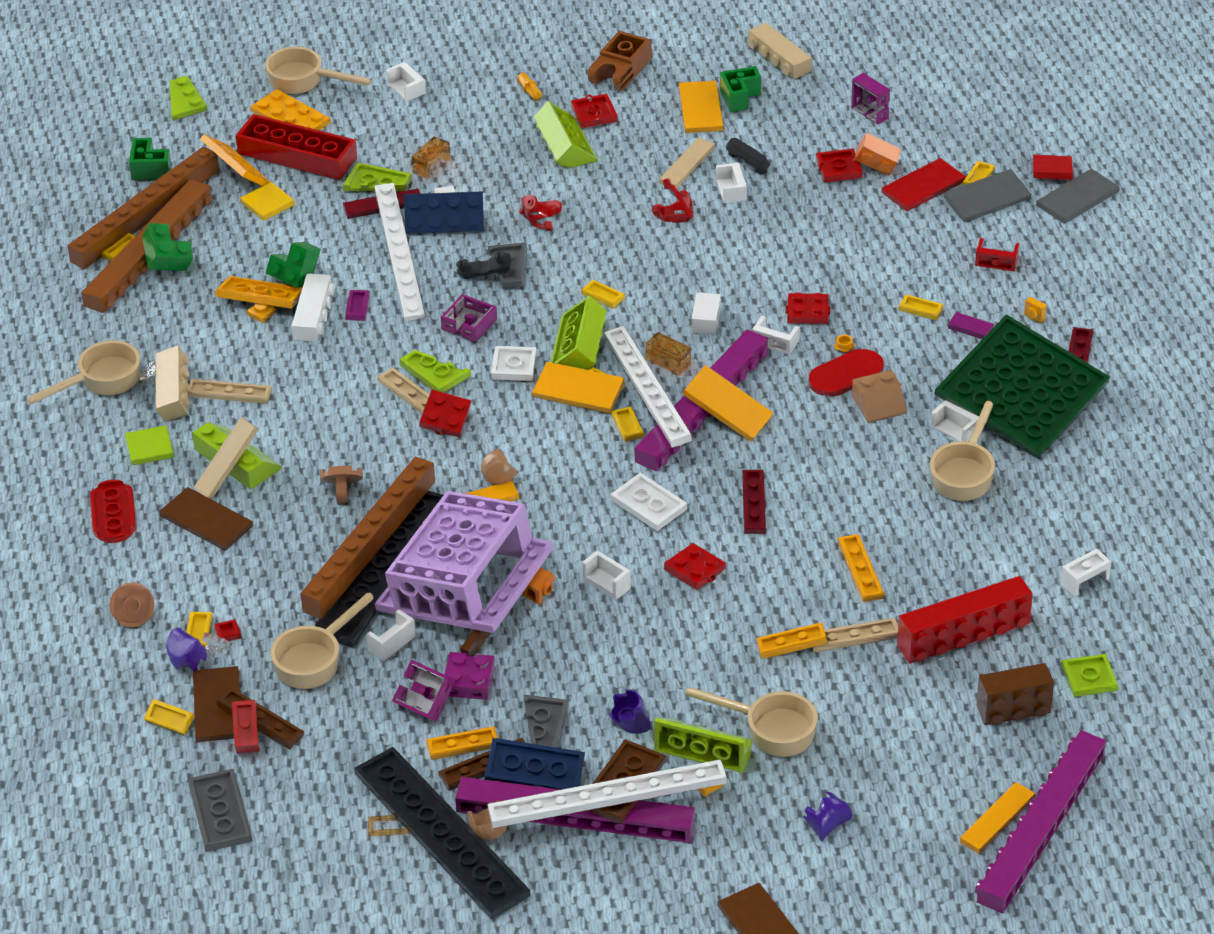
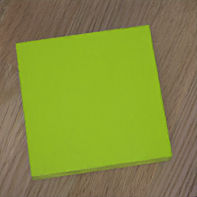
(149, 445)
(1089, 675)

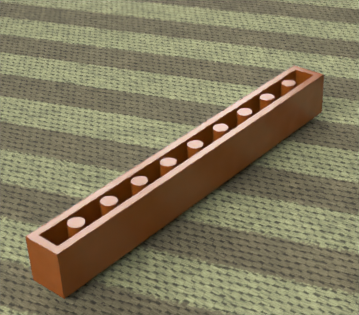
(141, 208)
(131, 260)
(367, 538)

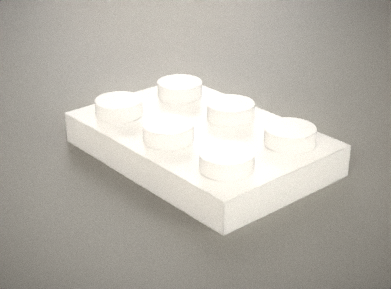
(648, 501)

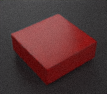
(228, 630)

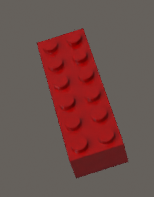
(296, 146)
(964, 619)

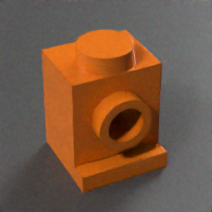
(539, 586)

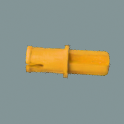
(529, 86)

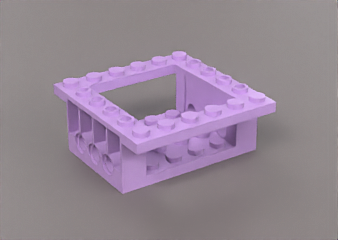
(449, 551)

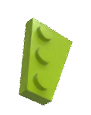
(185, 98)
(366, 176)
(433, 372)

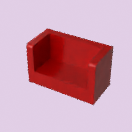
(996, 258)
(245, 726)

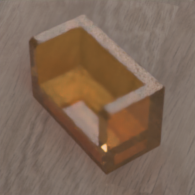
(428, 154)
(668, 353)

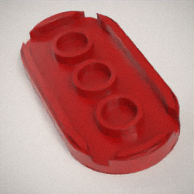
(838, 374)
(112, 511)

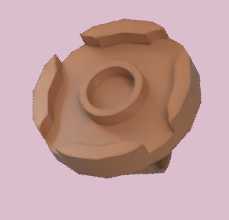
(341, 476)
(132, 604)

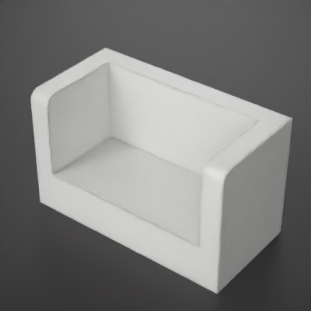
(405, 81)
(731, 183)
(706, 313)
(777, 340)
(953, 421)
(1084, 569)
(606, 575)
(392, 639)

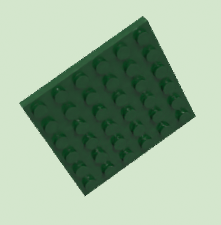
(1030, 382)

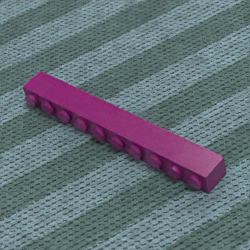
(734, 366)
(645, 819)
(1040, 821)

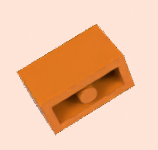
(877, 154)

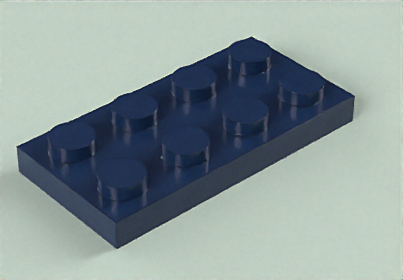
(444, 212)
(534, 765)

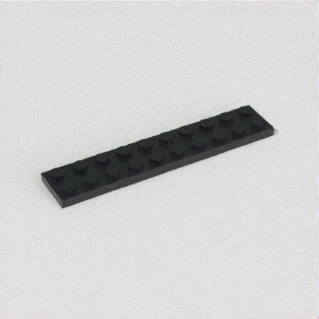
(373, 578)
(442, 832)

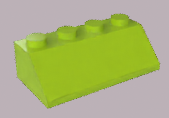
(564, 136)
(579, 335)
(251, 467)
(701, 744)

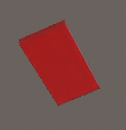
(923, 184)

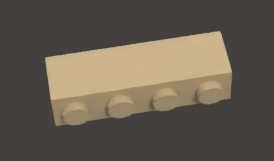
(779, 51)
(172, 383)

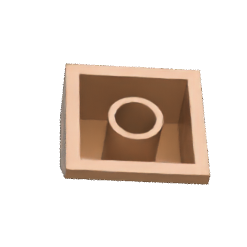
(879, 396)

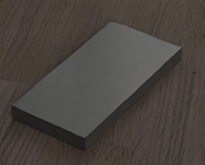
(987, 195)
(1077, 196)
(219, 810)

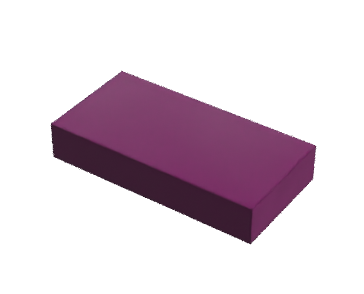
(357, 305)
(970, 325)

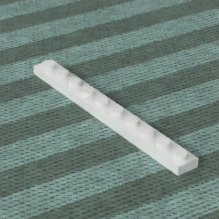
(399, 252)
(648, 387)
(606, 793)

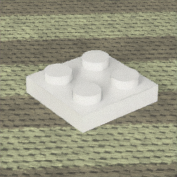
(513, 363)

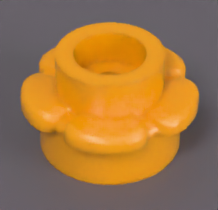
(844, 343)

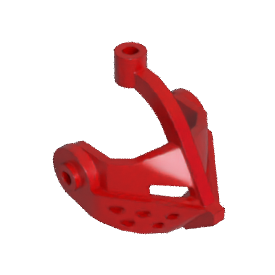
(684, 202)
(544, 209)

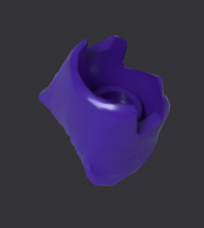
(184, 649)
(630, 712)
(830, 815)

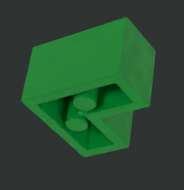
(738, 86)
(148, 162)
(162, 252)
(294, 266)

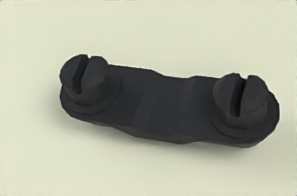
(751, 156)
(499, 263)

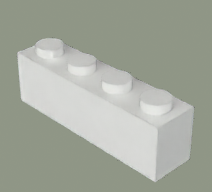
(312, 307)

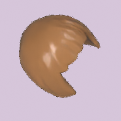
(496, 468)
(482, 825)

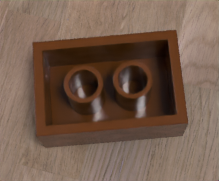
(1015, 694)

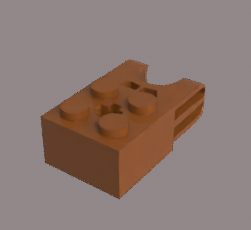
(621, 59)

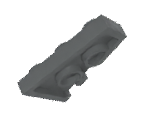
(514, 276)
(545, 719)

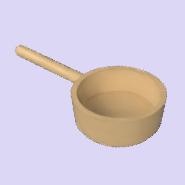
(300, 70)
(104, 369)
(964, 468)
(310, 654)
(778, 721)

